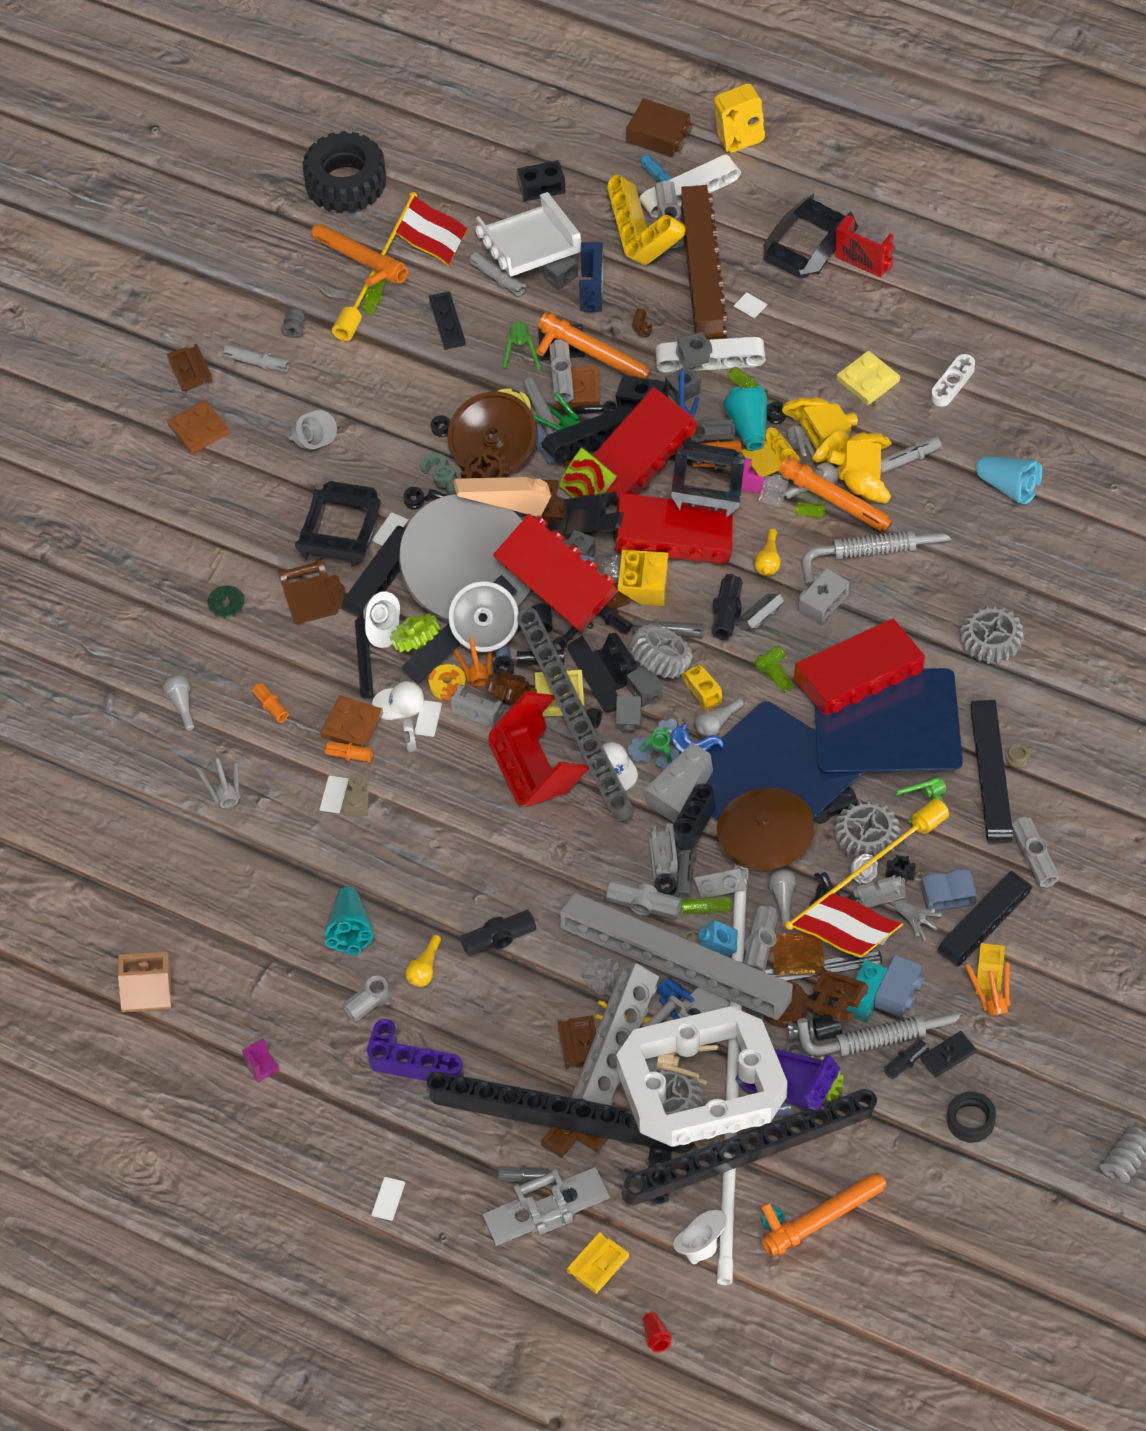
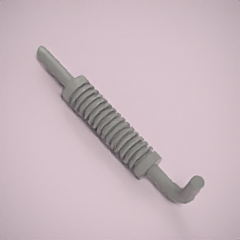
(868, 545)
(874, 1037)

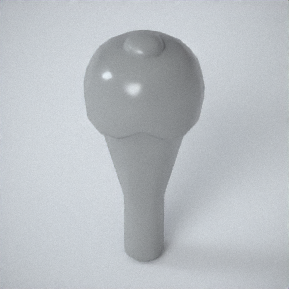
(825, 470)
(177, 690)
(710, 722)
(782, 884)

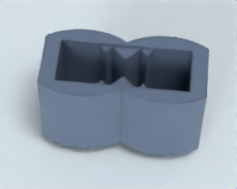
(948, 890)

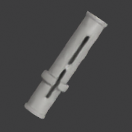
(497, 274)
(265, 360)
(916, 451)

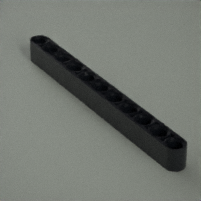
(522, 1109)
(741, 1154)

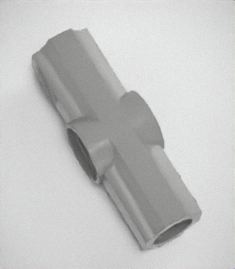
(668, 202)
(561, 370)
(1041, 862)
(644, 899)
(761, 938)

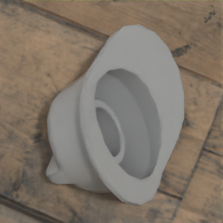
(314, 430)

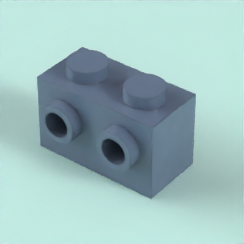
(898, 986)

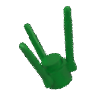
(566, 421)

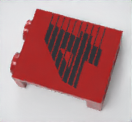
(862, 251)

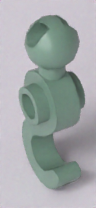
(444, 474)

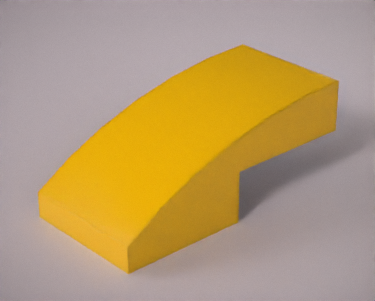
(990, 958)

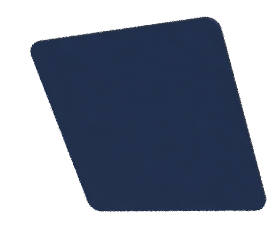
(895, 730)
(773, 752)

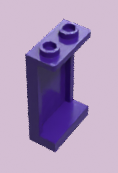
(806, 1078)

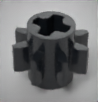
(901, 867)

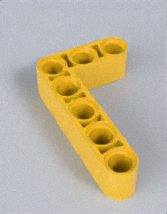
(639, 241)

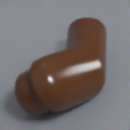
(639, 325)

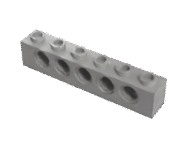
(613, 1023)

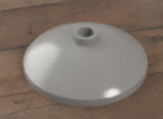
(500, 613)

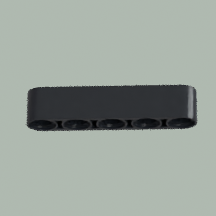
(586, 434)
(376, 576)
(984, 918)

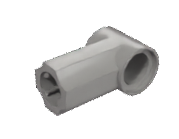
(366, 1000)

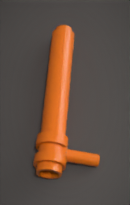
(384, 265)
(562, 330)
(805, 477)
(791, 1233)

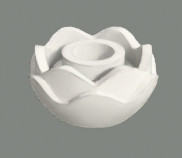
(869, 873)

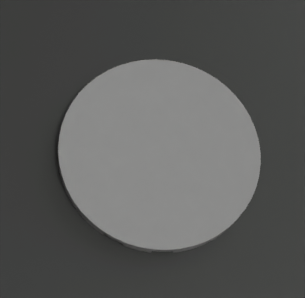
(452, 547)

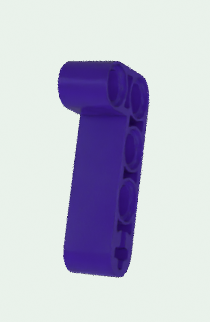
(416, 1056)

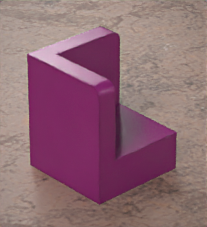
(259, 1060)

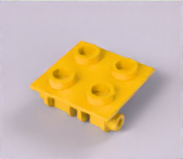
(771, 455)

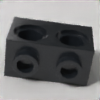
(541, 179)

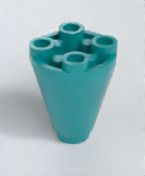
(749, 414)
(348, 924)

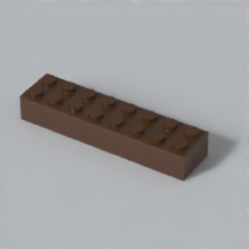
(702, 263)

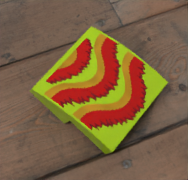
(586, 476)

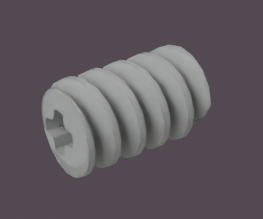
(1126, 1156)

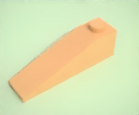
(513, 493)

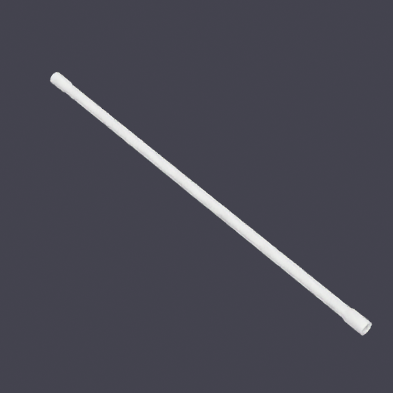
(725, 1260)

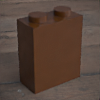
(658, 128)

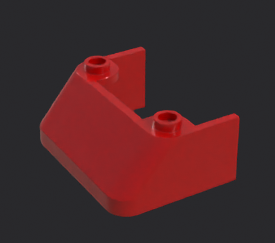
(521, 756)

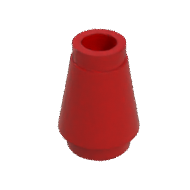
(656, 1333)

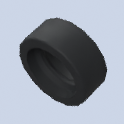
(971, 1134)

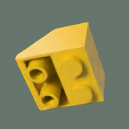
(644, 576)

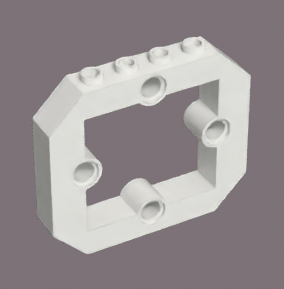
(685, 1035)

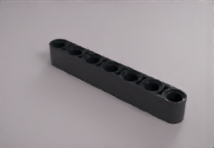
(991, 771)

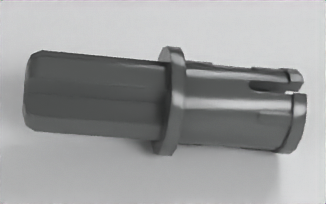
(519, 1174)

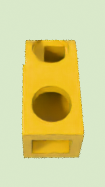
(703, 687)

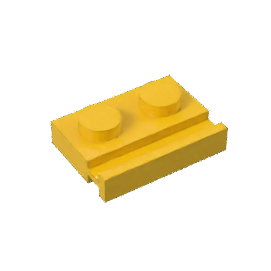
(598, 1262)

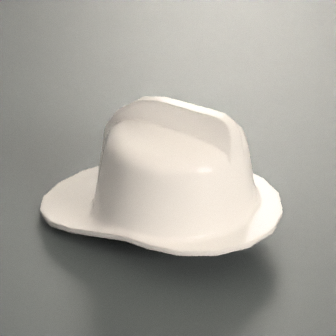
(381, 618)
(701, 1236)

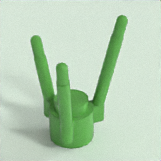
(520, 336)
(931, 789)

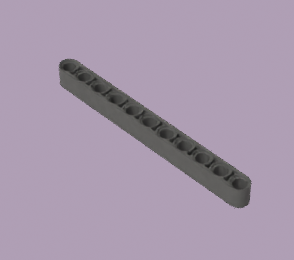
(579, 720)

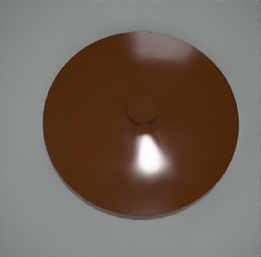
(495, 422)
(765, 829)

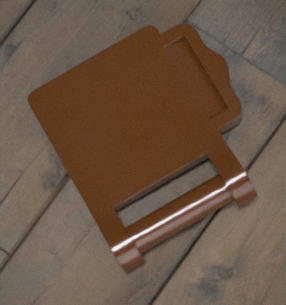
(313, 596)

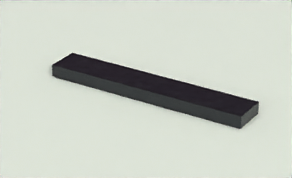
(442, 645)

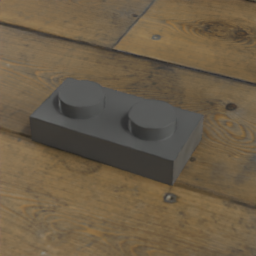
(765, 607)

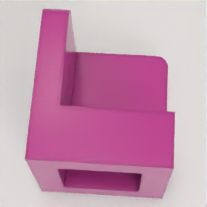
(750, 480)

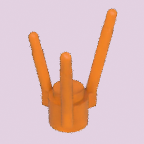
(478, 672)
(996, 1003)

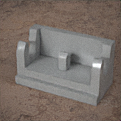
(476, 708)
(663, 851)

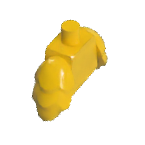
(823, 424)
(861, 465)

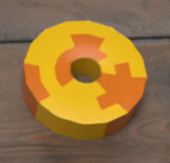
(446, 673)

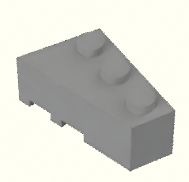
(673, 786)

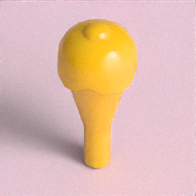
(767, 560)
(420, 971)

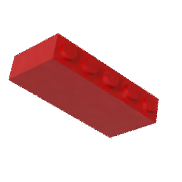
(645, 442)
(683, 533)
(556, 571)
(859, 667)

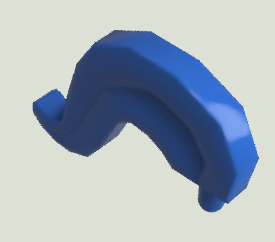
(681, 740)

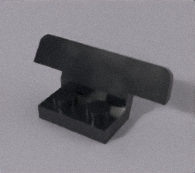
(587, 515)
(604, 668)

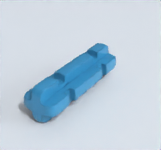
(654, 168)

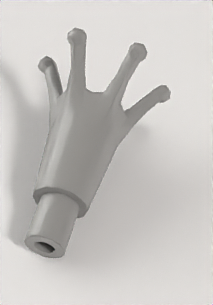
(915, 915)

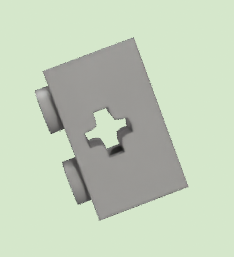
(823, 596)

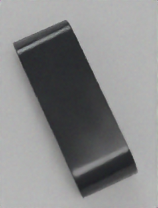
(694, 816)

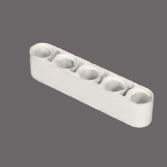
(714, 174)
(725, 355)

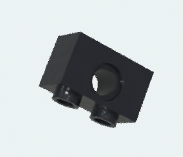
(634, 389)

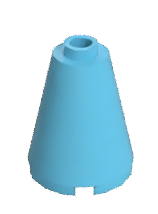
(1011, 476)

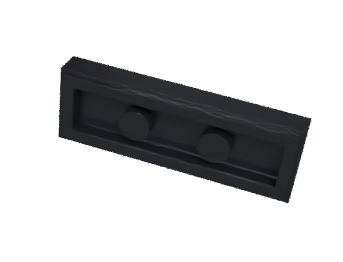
(447, 320)

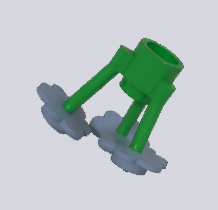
(643, 748)

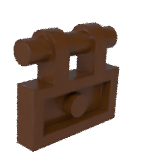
(838, 988)

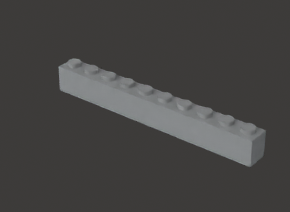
(676, 956)

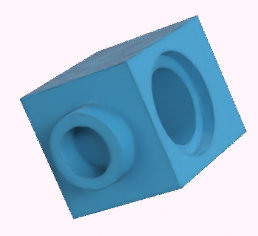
(718, 938)

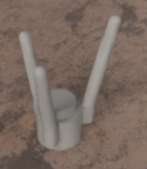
(798, 440)
(226, 794)

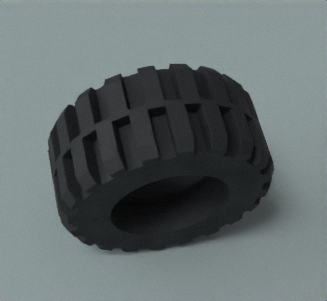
(339, 152)

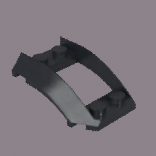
(797, 263)
(703, 496)
(336, 546)

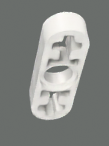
(953, 388)

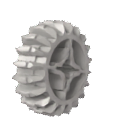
(992, 629)
(661, 651)
(858, 821)
(674, 1100)

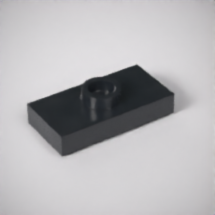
(948, 1054)

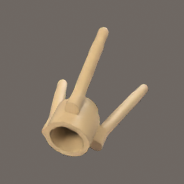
(670, 1062)

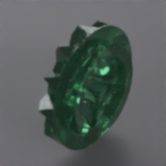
(218, 597)

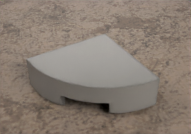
(409, 735)

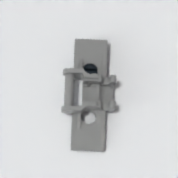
(703, 1002)
(550, 1212)

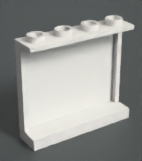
(531, 237)

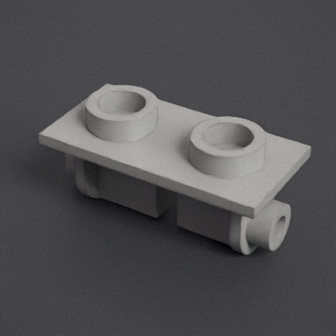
(721, 882)
(886, 891)

